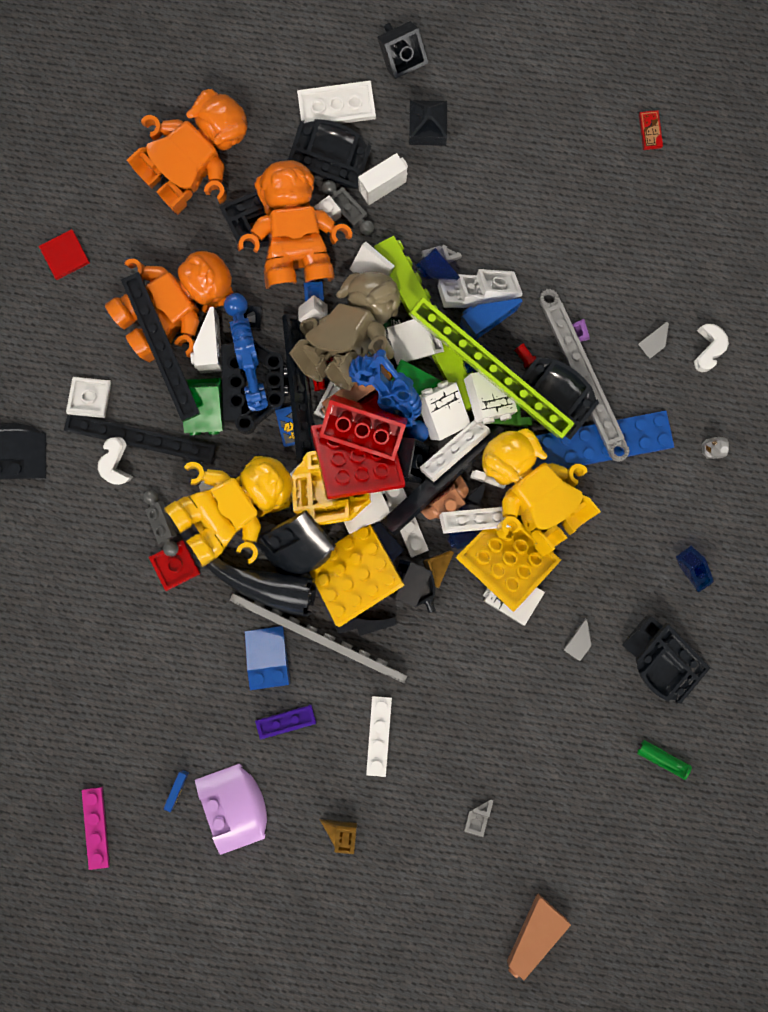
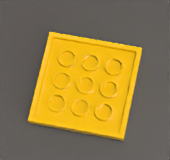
(507, 565)
(356, 575)

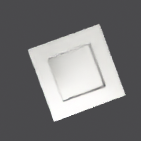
(312, 308)

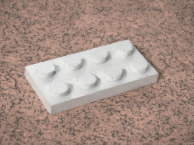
(338, 103)

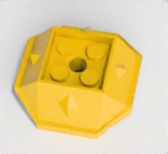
(310, 495)

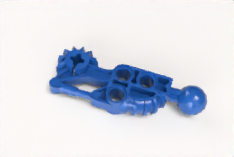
(244, 346)
(395, 395)

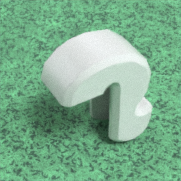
(718, 345)
(109, 462)

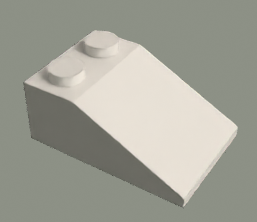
(207, 347)

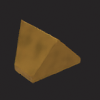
(438, 566)
(341, 835)

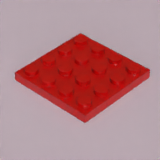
(354, 471)

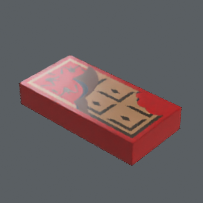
(650, 130)

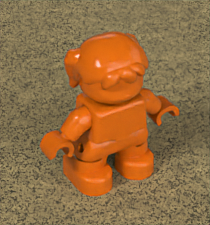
(189, 152)
(292, 226)
(201, 278)

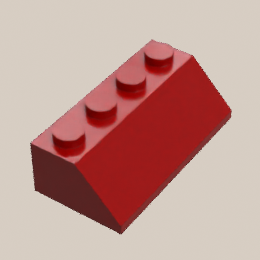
(363, 427)

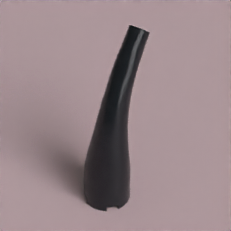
(276, 590)

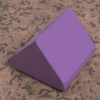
(581, 330)

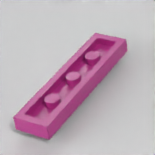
(95, 828)

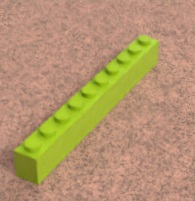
(411, 292)
(491, 368)

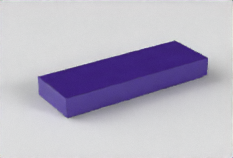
(285, 722)

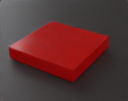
(64, 254)
(175, 569)

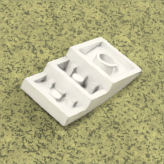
(479, 289)

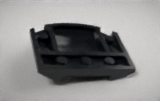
(330, 151)
(242, 215)
(563, 389)
(22, 452)
(296, 545)
(670, 666)

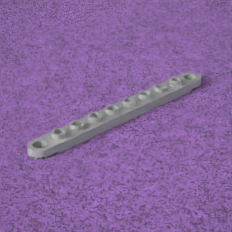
(577, 359)
(326, 640)

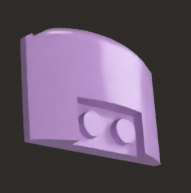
(233, 808)

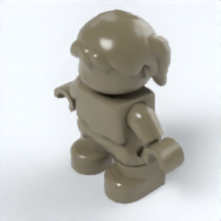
(348, 329)

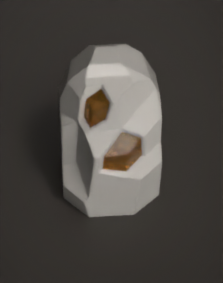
(715, 447)

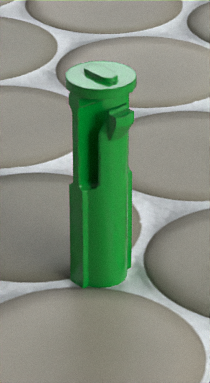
(664, 760)

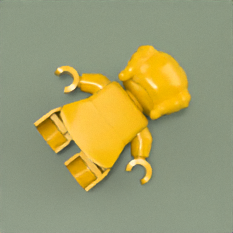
(539, 495)
(230, 507)

